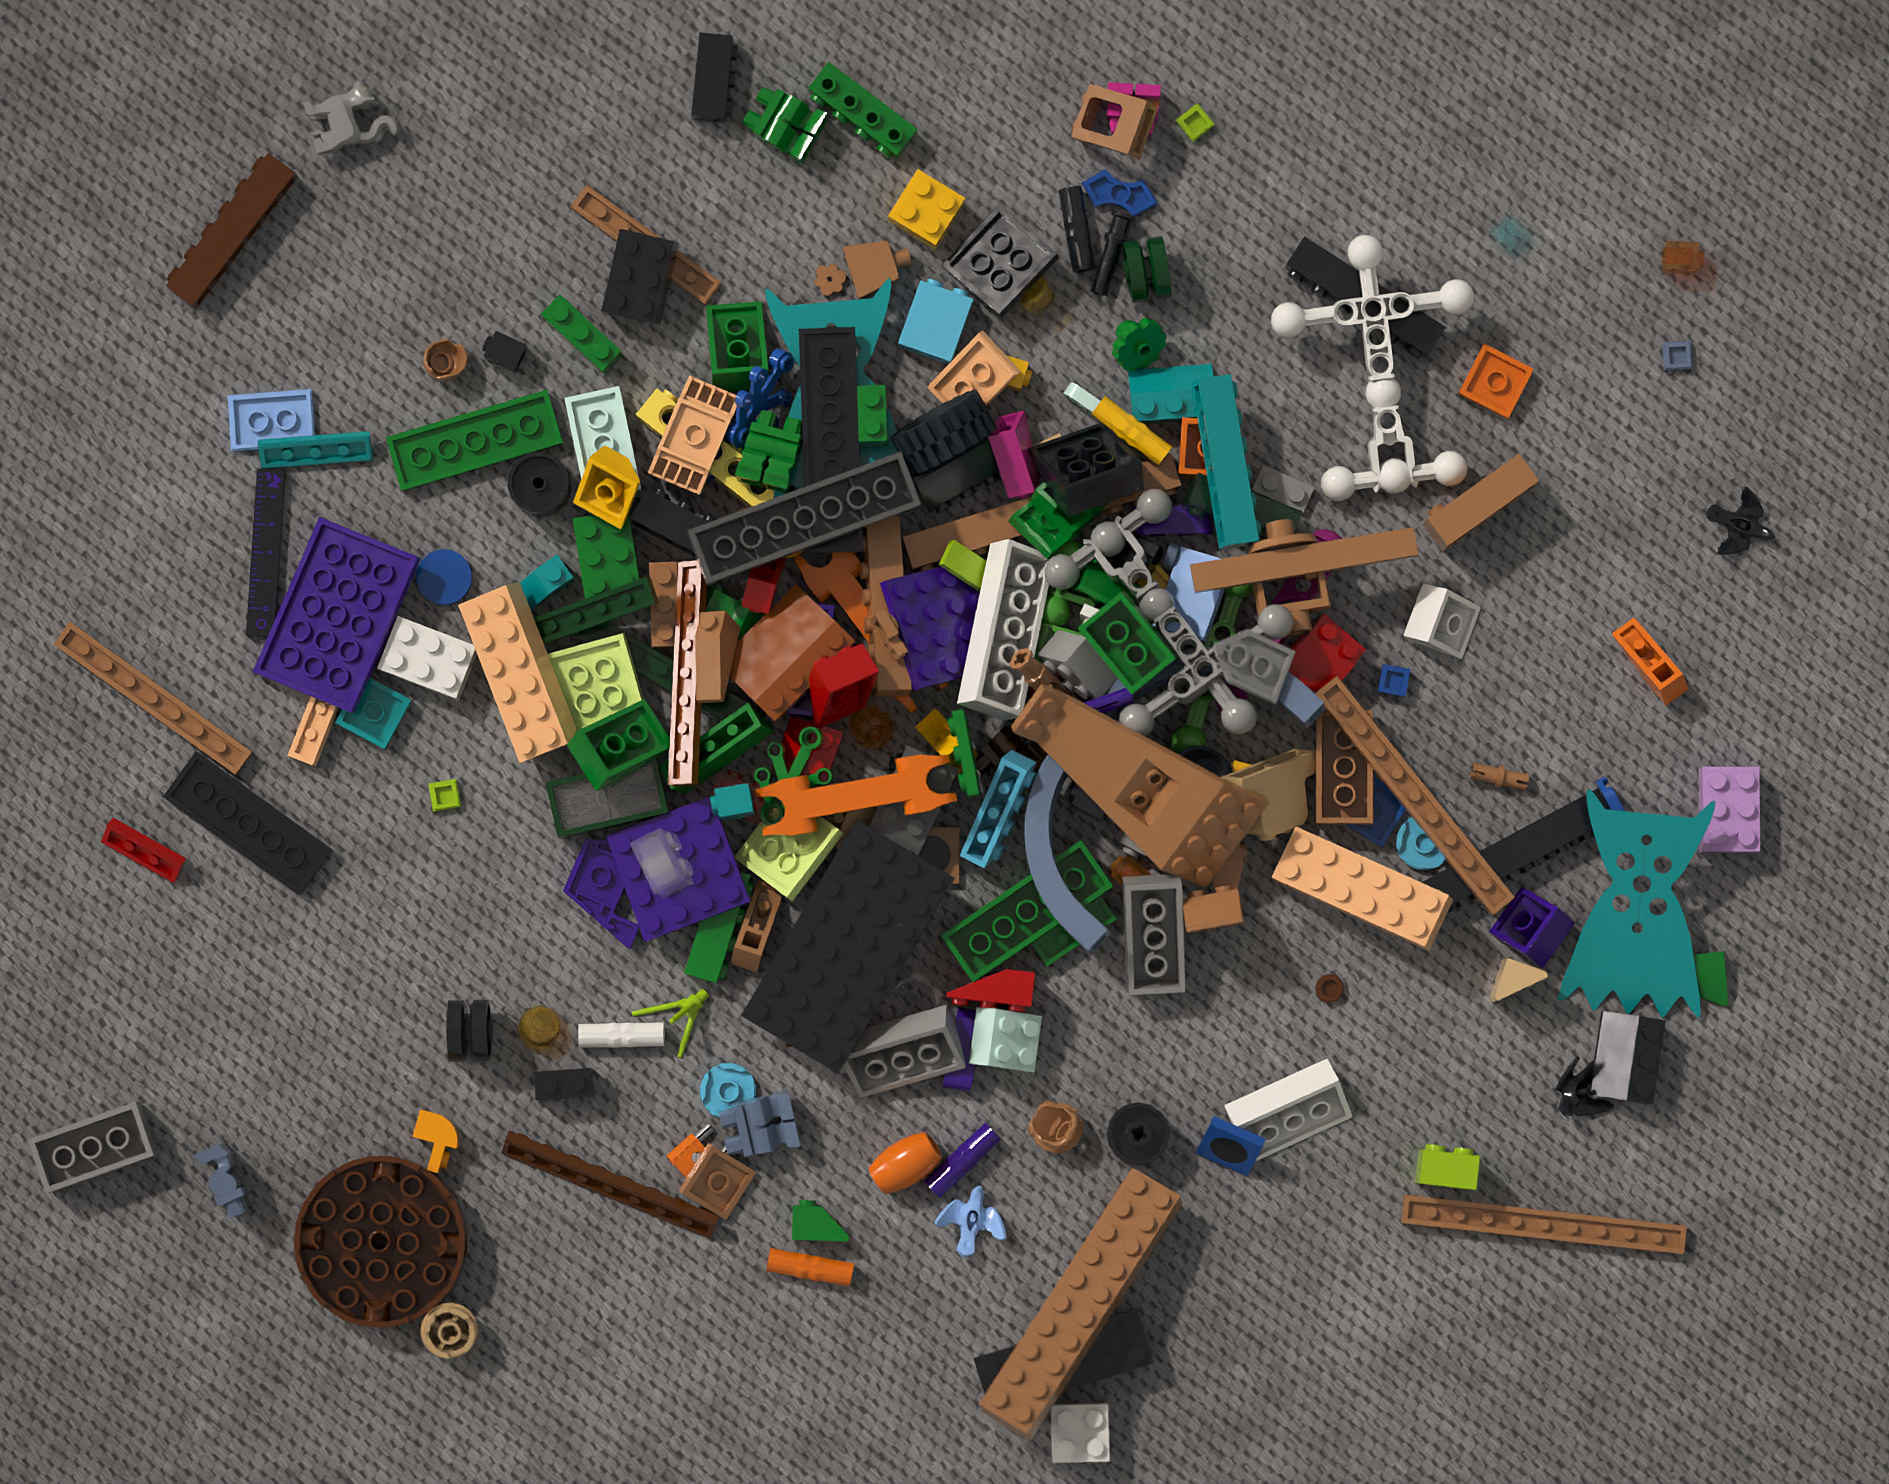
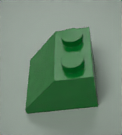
(1097, 586)

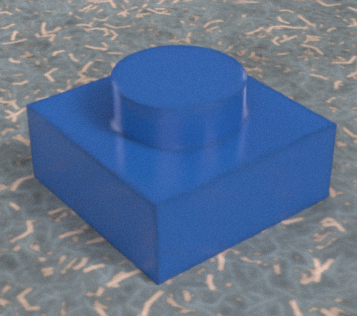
(1393, 680)

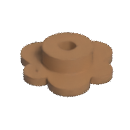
(823, 273)

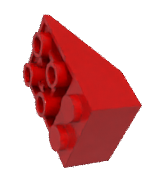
(1003, 988)

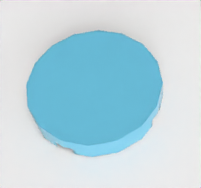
(1417, 849)
(738, 1087)

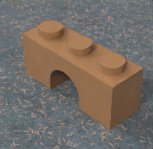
(663, 615)

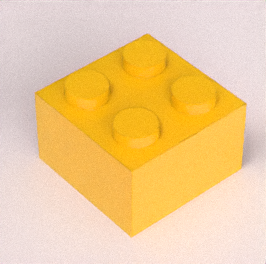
(926, 209)

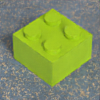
(1447, 1168)

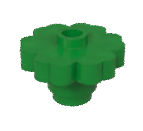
(1138, 343)

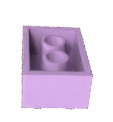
(1736, 812)

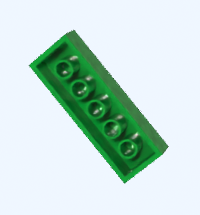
(1021, 915)

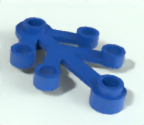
(758, 398)

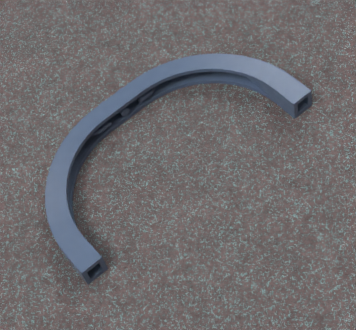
(1050, 778)

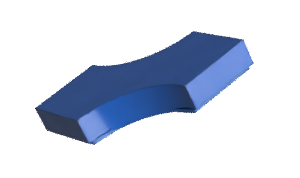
(1132, 197)

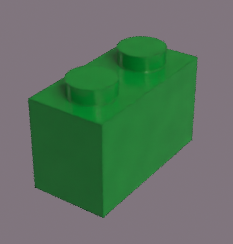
(872, 416)

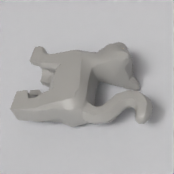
(343, 122)

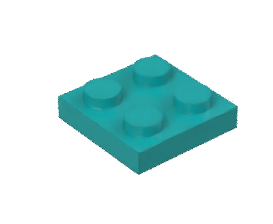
(377, 714)

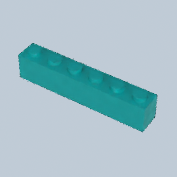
(1225, 461)

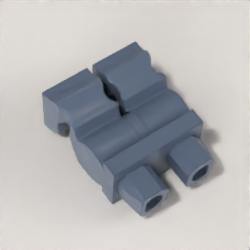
(754, 1126)
(224, 1181)

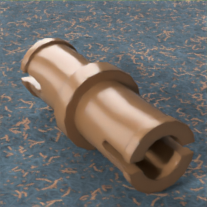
(1499, 776)

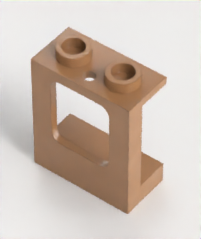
(1132, 126)

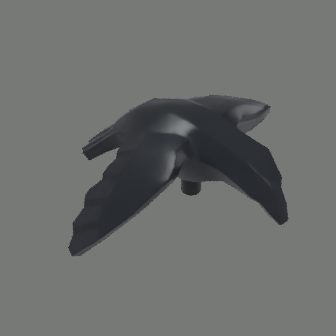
(1741, 524)
(1575, 1091)

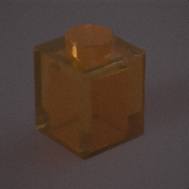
(1681, 257)

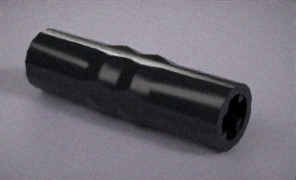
(1077, 229)

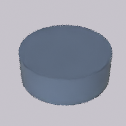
(1171, 555)

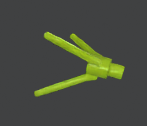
(688, 1007)

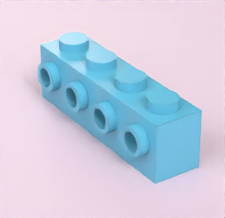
(998, 809)

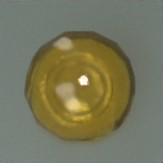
(539, 1028)

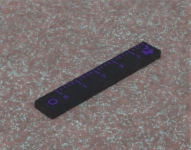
(265, 551)

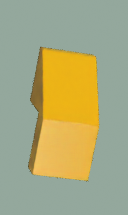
(937, 733)

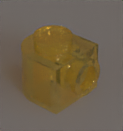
(1038, 297)

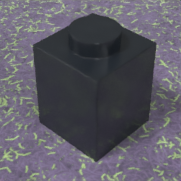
(504, 351)

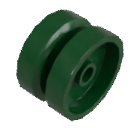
(1147, 269)

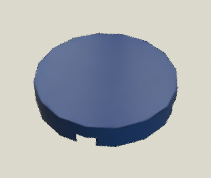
(444, 577)

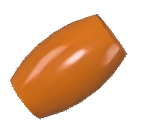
(905, 1162)

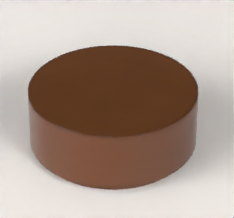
(1329, 988)

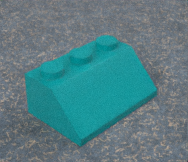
(1165, 392)

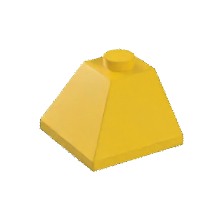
(608, 486)

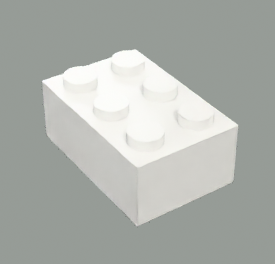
(428, 658)

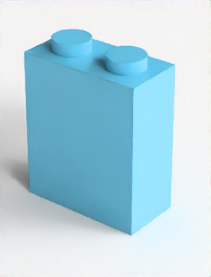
(936, 321)

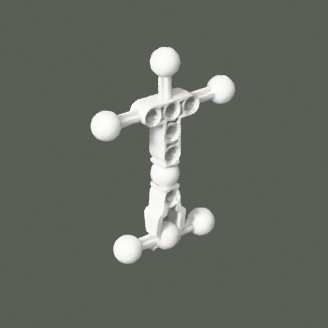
(1382, 390)

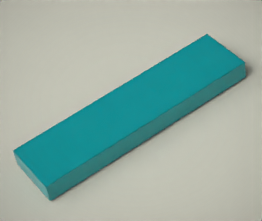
(315, 450)

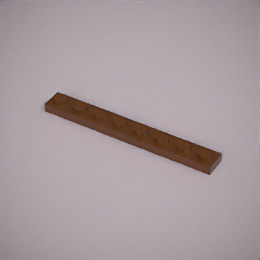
(609, 1184)

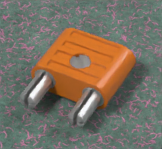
(689, 1150)

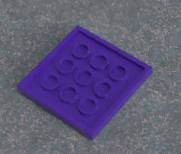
(934, 623)
(705, 845)

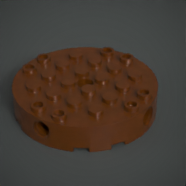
(422, 1232)

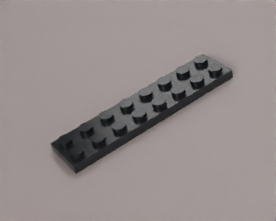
(829, 414)

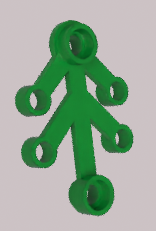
(795, 771)

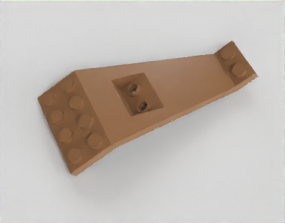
(1184, 814)

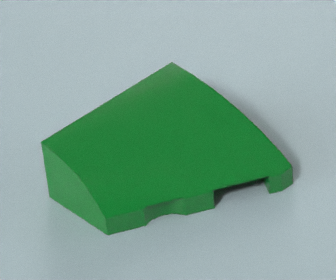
(1712, 977)

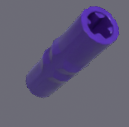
(962, 1160)

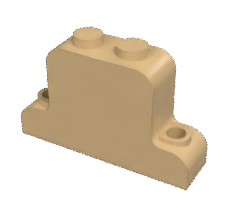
(1283, 784)

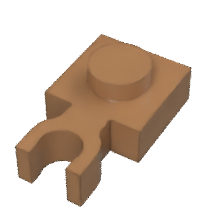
(887, 628)

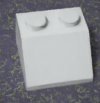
(1442, 620)

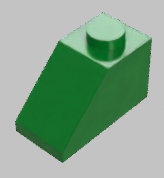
(815, 1223)

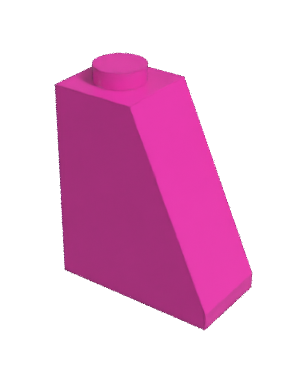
(1010, 448)

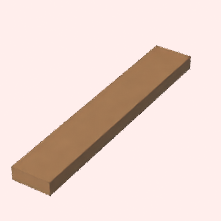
(611, 219)

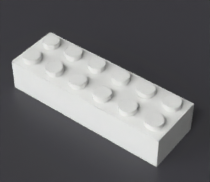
(1004, 622)

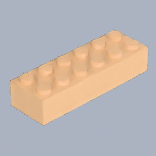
(519, 671)
(1362, 888)

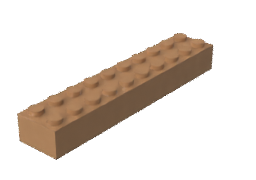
(1080, 1304)

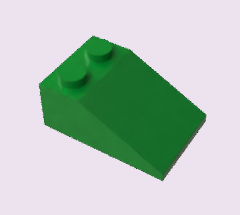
(736, 344)
(619, 744)

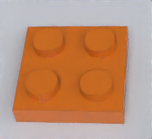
(1495, 381)

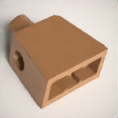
(872, 265)

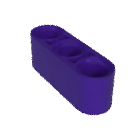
(1177, 523)
(962, 1078)

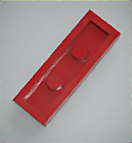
(143, 850)

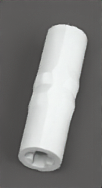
(621, 1035)

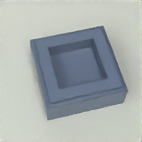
(1677, 355)

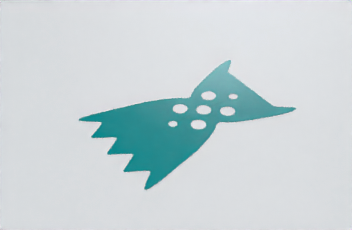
(867, 318)
(1661, 955)

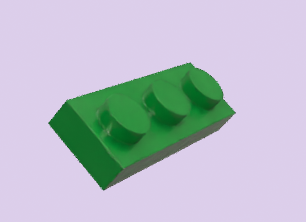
(1059, 942)

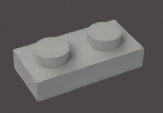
(1282, 488)

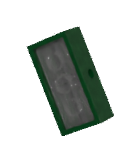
(582, 810)

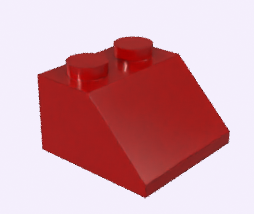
(819, 758)

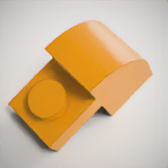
(442, 1133)

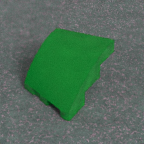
(1047, 524)

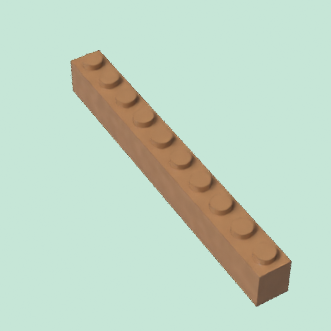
(981, 529)

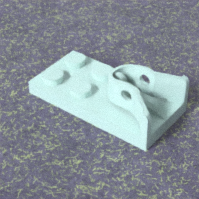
(598, 421)

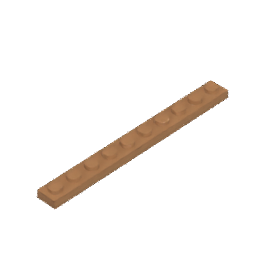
(1414, 796)
(1543, 1224)

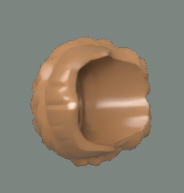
(1056, 1127)

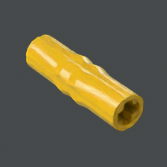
(1131, 430)

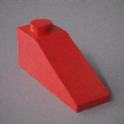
(762, 586)

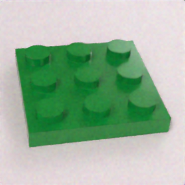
(964, 753)

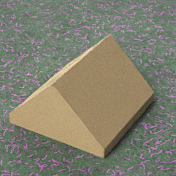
(1514, 977)

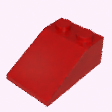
(1324, 653)
(841, 684)

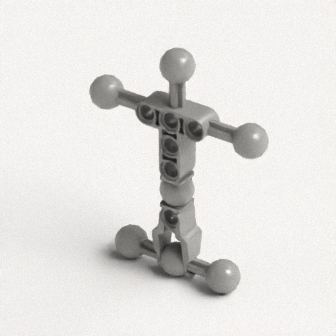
(1159, 607)

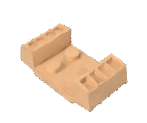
(694, 435)

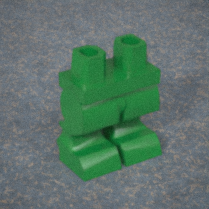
(777, 122)
(772, 445)

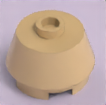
(449, 1330)

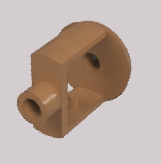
(1279, 536)

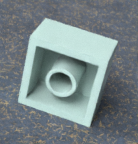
(1005, 1039)

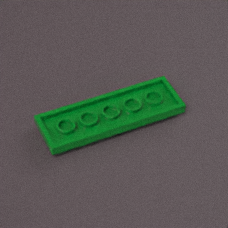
(474, 440)

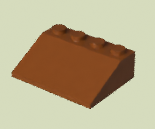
(780, 650)

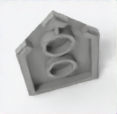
(1254, 663)

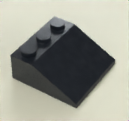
(1088, 468)

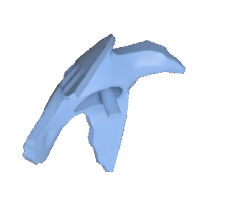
(972, 1219)

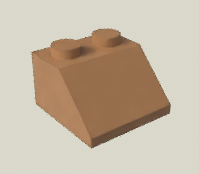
(1212, 910)

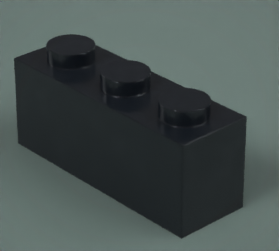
(714, 77)

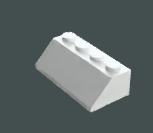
(1292, 1108)

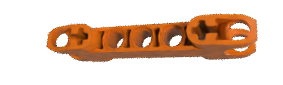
(840, 582)
(905, 786)

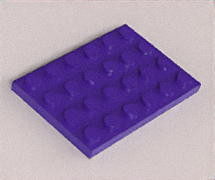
(336, 615)

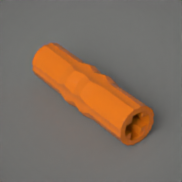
(810, 1267)

